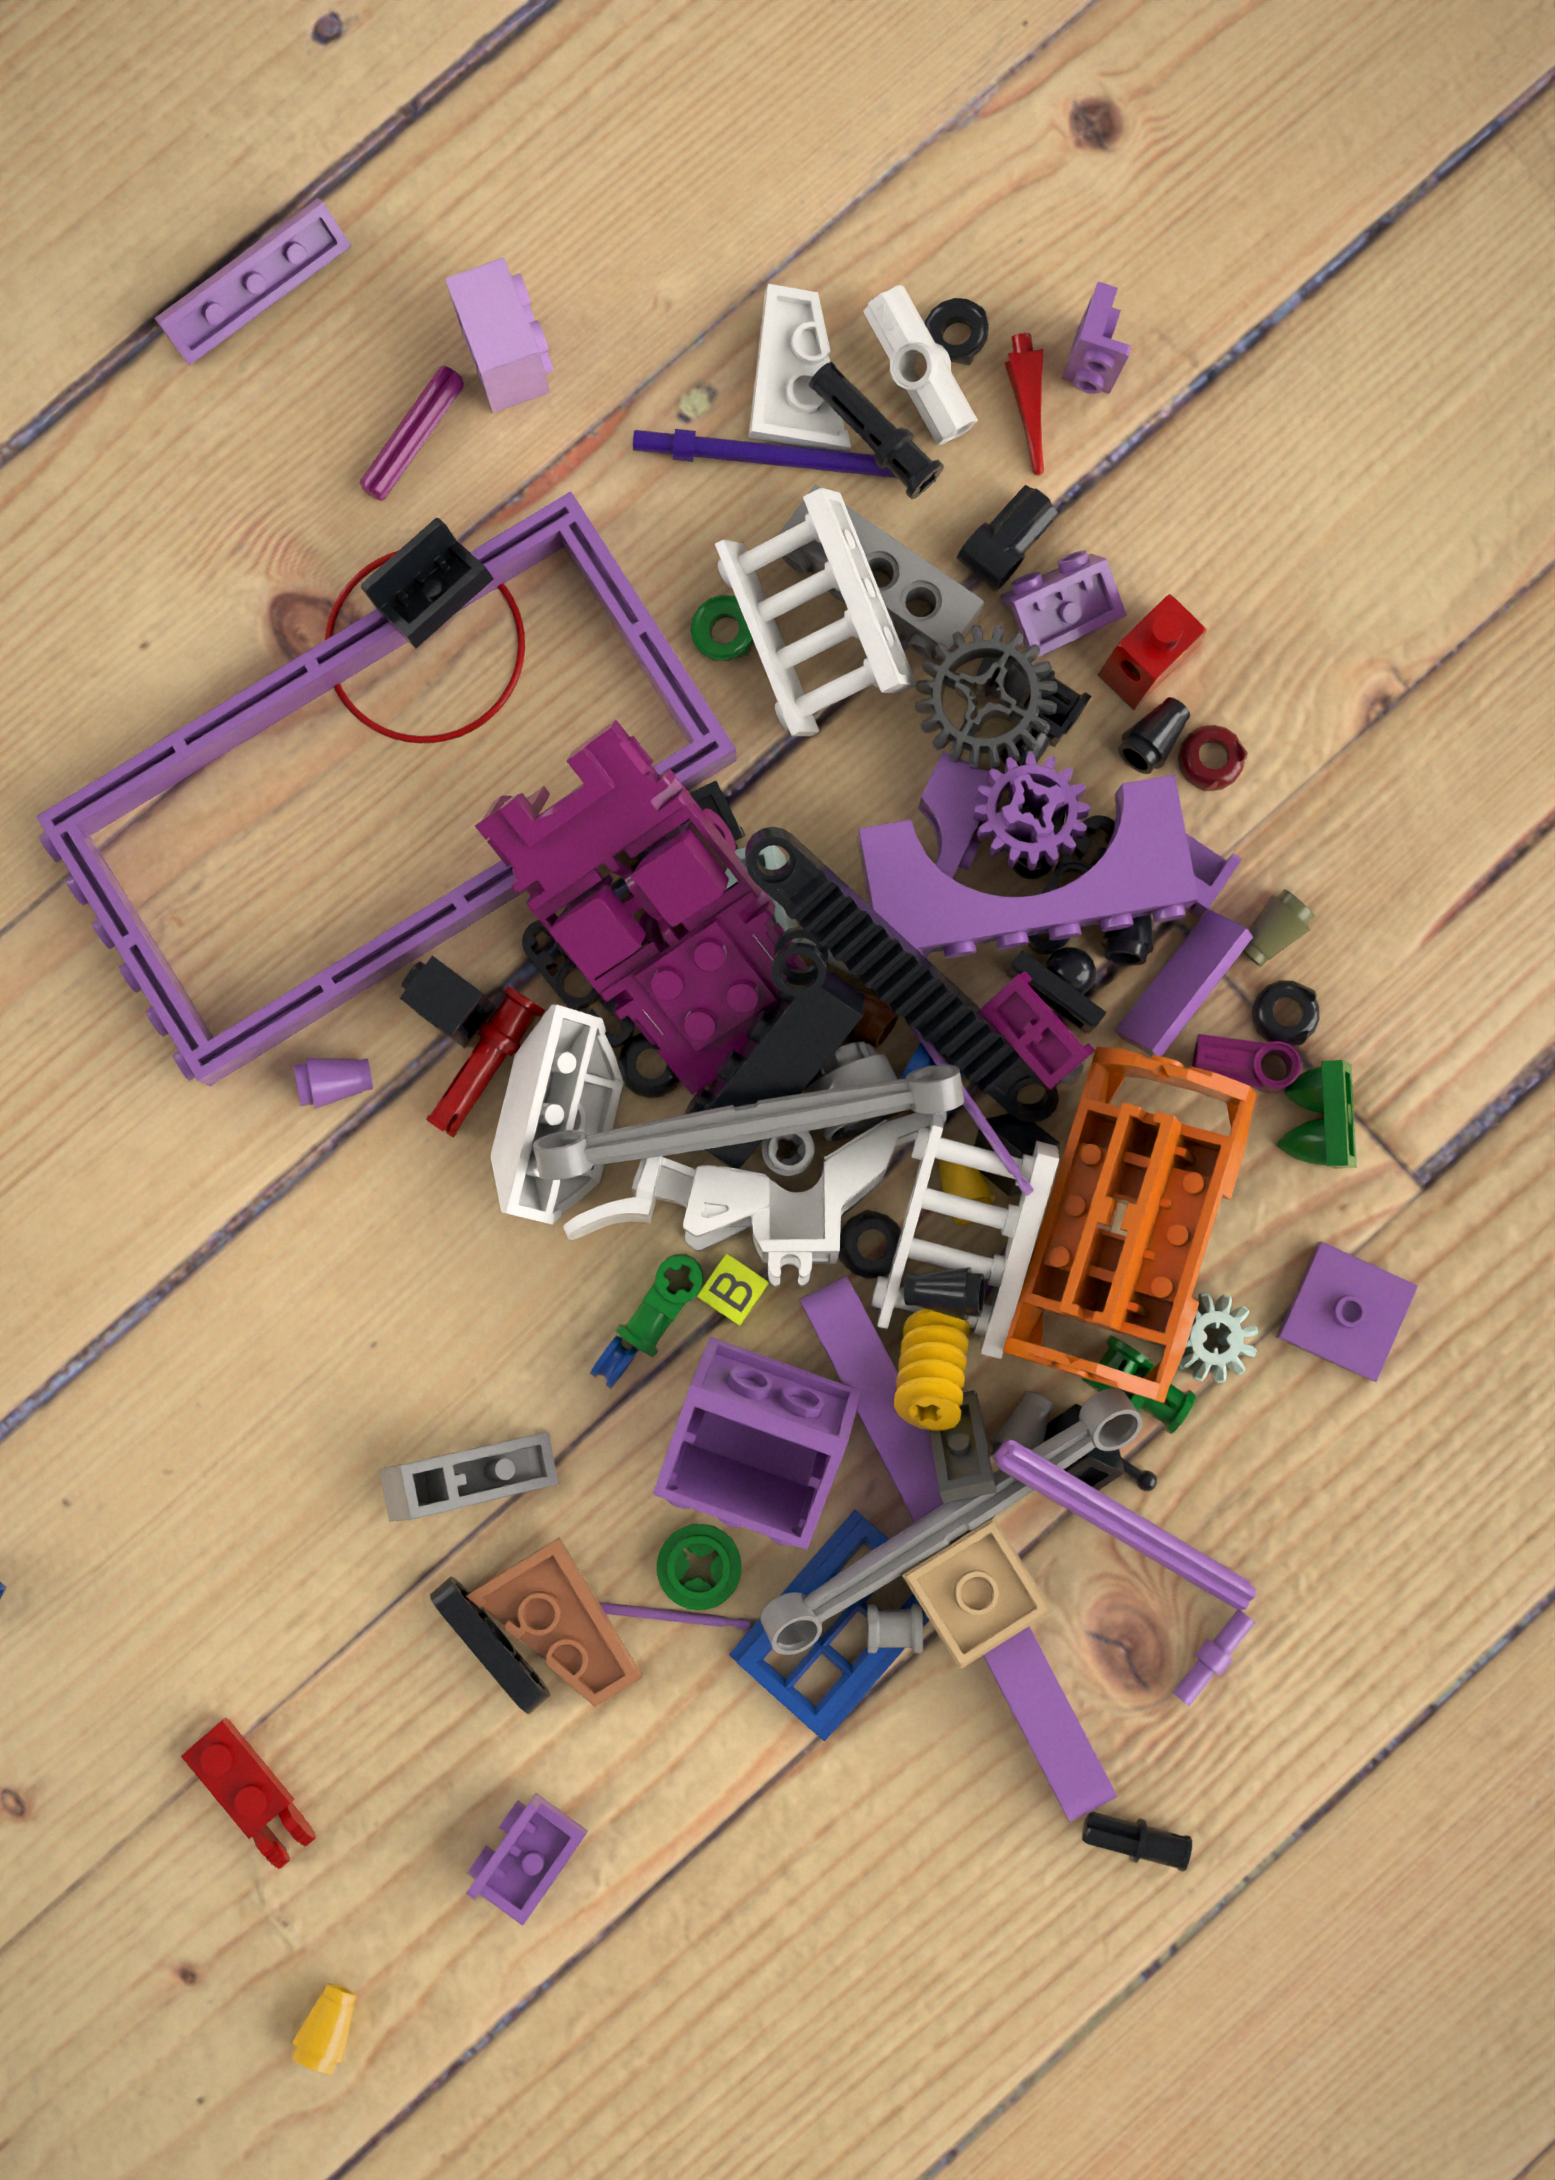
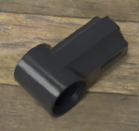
(1000, 547)

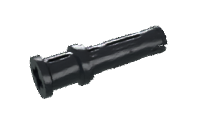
(891, 445)

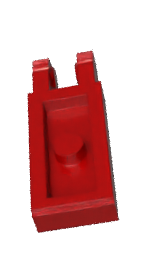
(247, 1790)

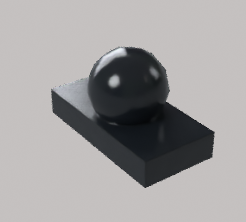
(1063, 984)

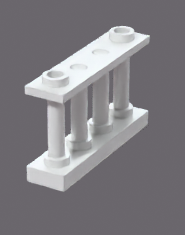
(865, 618)
(1016, 1222)

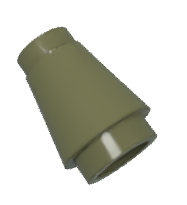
(1277, 927)

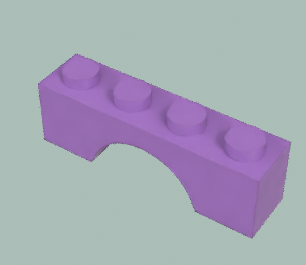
(949, 807)

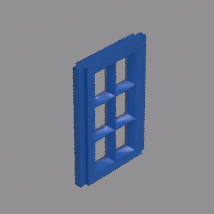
(856, 1677)

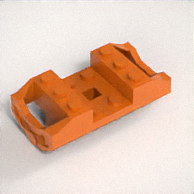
(1172, 1193)

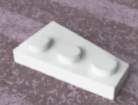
(789, 355)

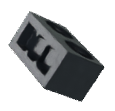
(446, 1000)

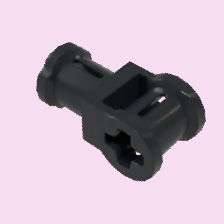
(1069, 708)

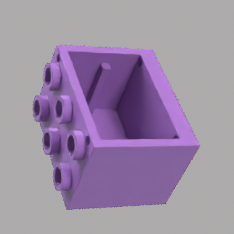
(758, 1443)

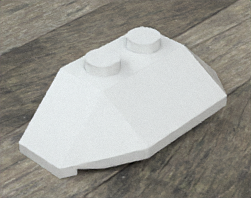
(557, 1083)

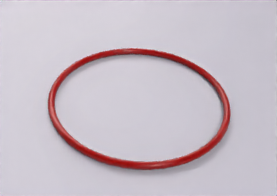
(441, 737)

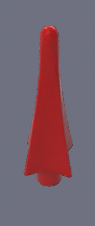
(1025, 375)

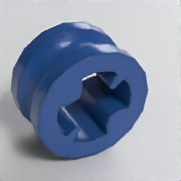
(614, 1361)

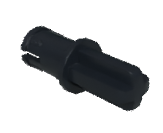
(1137, 1840)

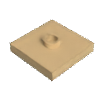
(977, 1592)

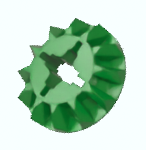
(697, 1592)

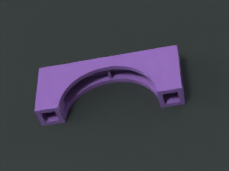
(1139, 875)

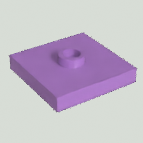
(1347, 1311)

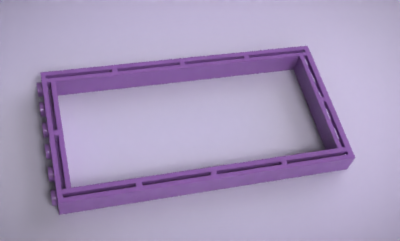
(287, 689)

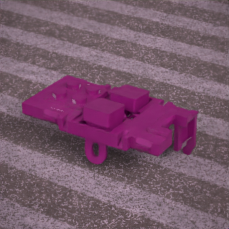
(698, 985)

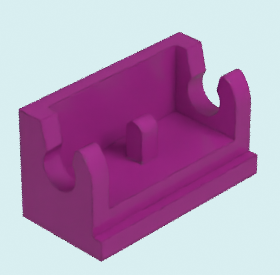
(1035, 1031)

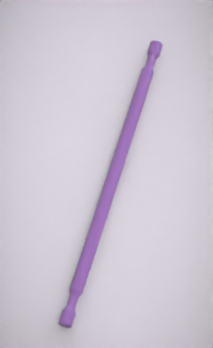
(982, 1123)
(676, 1616)

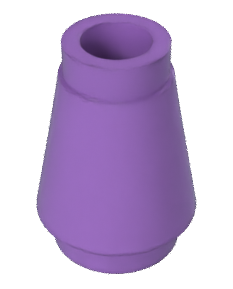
(331, 1080)

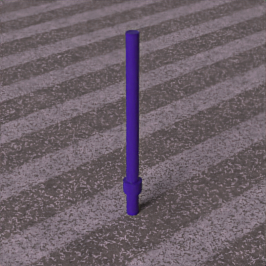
(685, 446)

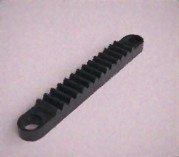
(896, 972)

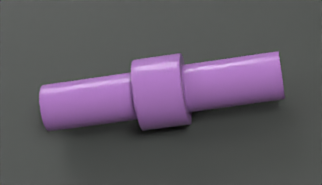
(1213, 1657)

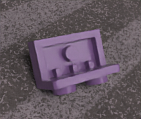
(528, 1858)

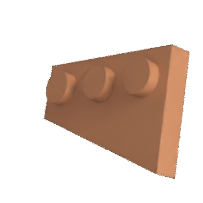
(561, 1620)

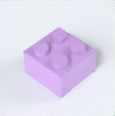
(501, 333)

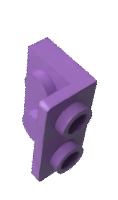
(1094, 356)
(1064, 601)

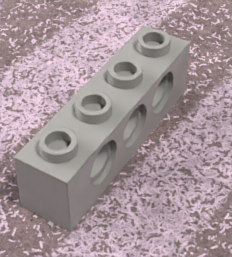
(911, 579)

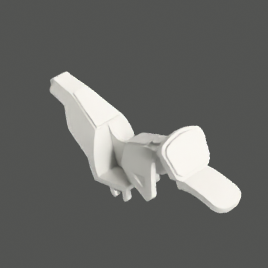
(785, 1224)

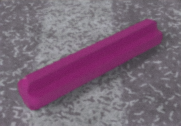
(412, 433)

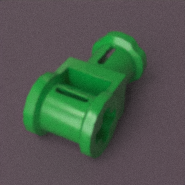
(661, 1305)
(1139, 1365)

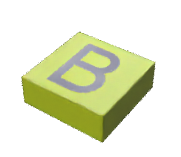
(733, 1289)

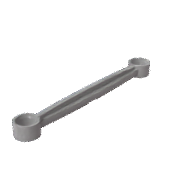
(923, 1091)
(943, 1526)

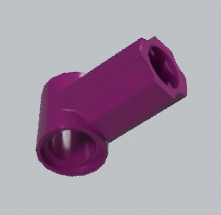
(1242, 1060)

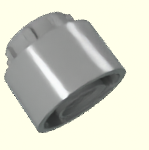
(848, 1067)

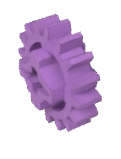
(1051, 802)

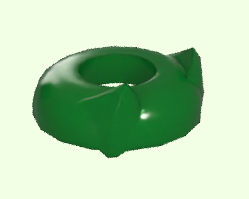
(705, 619)

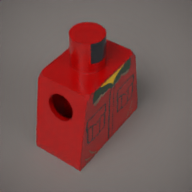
(1154, 648)

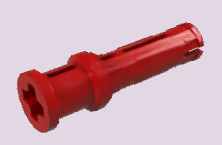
(497, 1040)

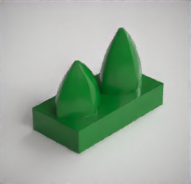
(1328, 1139)

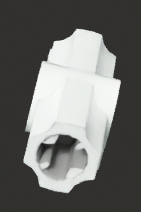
(903, 339)

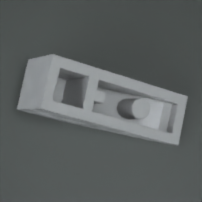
(468, 1477)

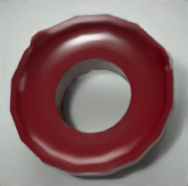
(1204, 777)

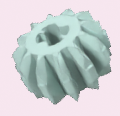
(1230, 1339)

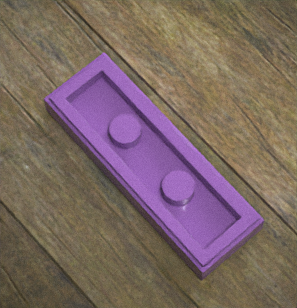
(1184, 983)

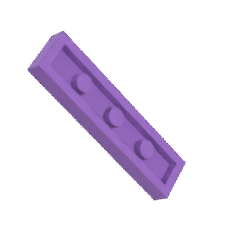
(253, 281)

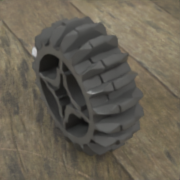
(1008, 710)

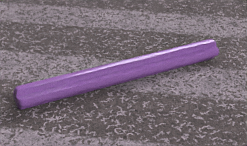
(1124, 1524)

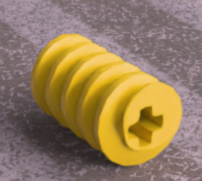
(932, 1370)

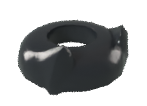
(959, 311)
(1267, 1025)
(633, 1080)
(849, 1237)

